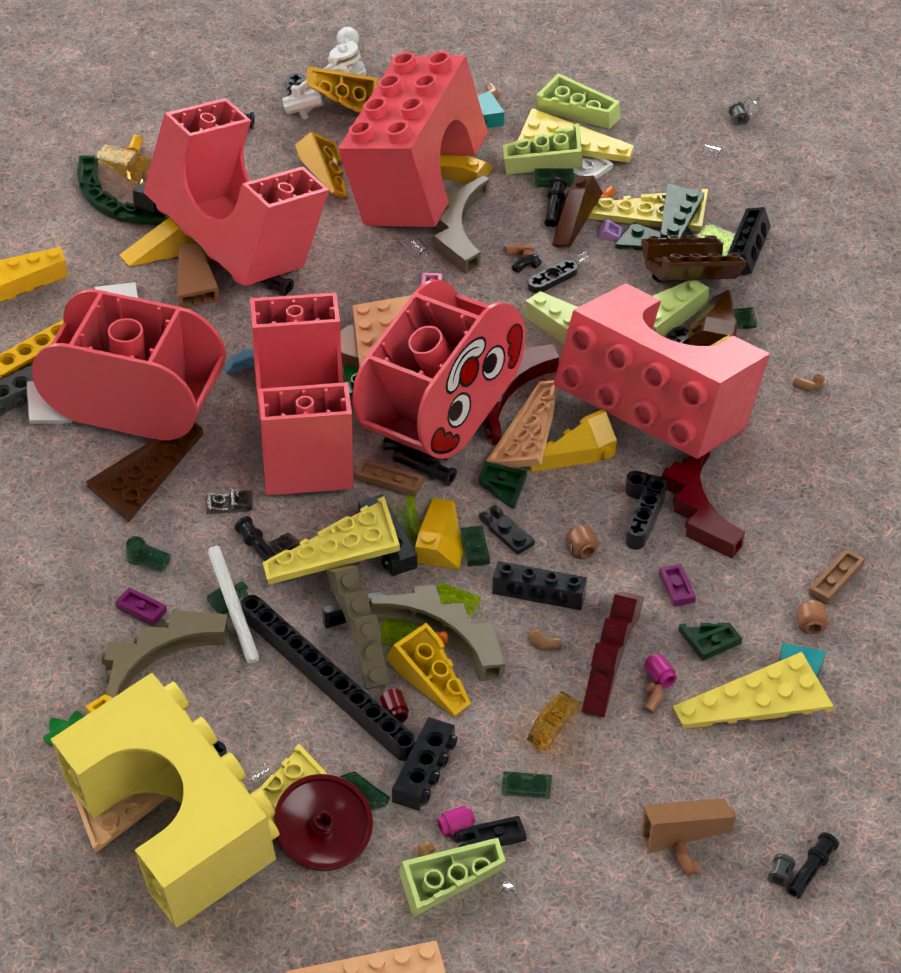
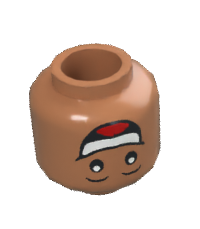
(582, 542)

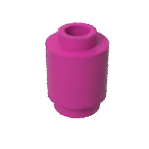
(660, 670)
(455, 821)

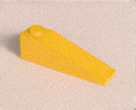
(157, 245)

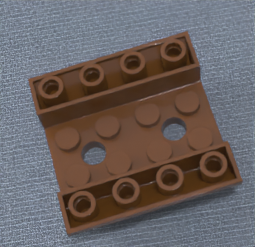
(690, 258)

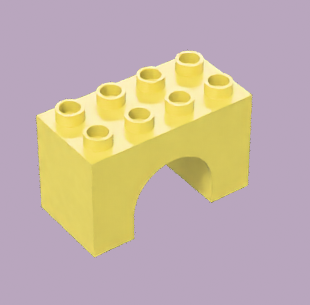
(152, 746)

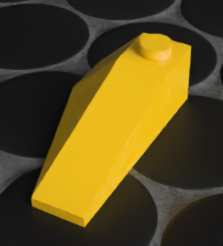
(343, 87)
(322, 160)
(463, 168)
(584, 444)
(440, 536)
(425, 665)

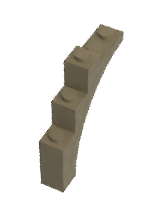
(451, 237)
(423, 606)
(363, 625)
(181, 632)

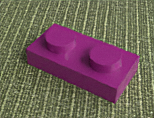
(677, 585)
(141, 606)

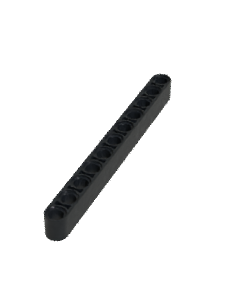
(328, 677)

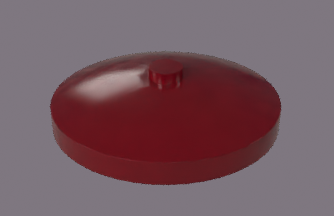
(323, 822)

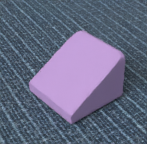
(609, 230)

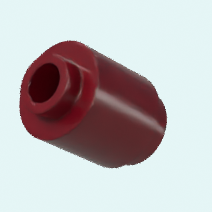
(395, 704)

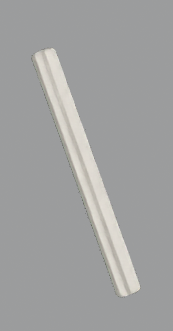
(233, 605)

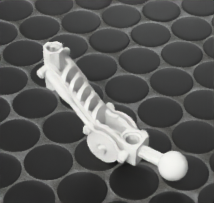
(342, 58)

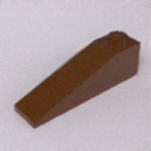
(576, 209)
(714, 321)

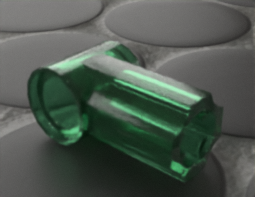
(139, 553)

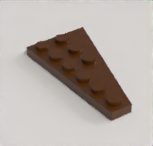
(137, 476)

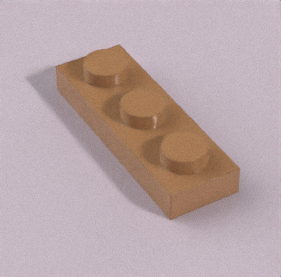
(389, 477)
(836, 576)

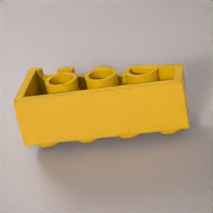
(30, 270)

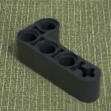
(651, 494)

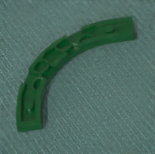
(107, 203)

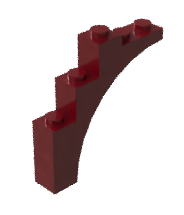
(534, 363)
(703, 520)
(609, 651)

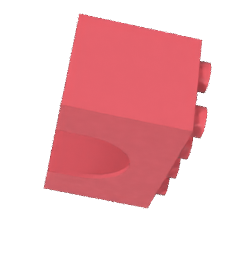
(396, 142)
(203, 185)
(656, 384)
(301, 394)

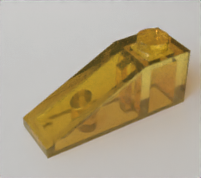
(125, 161)
(553, 721)

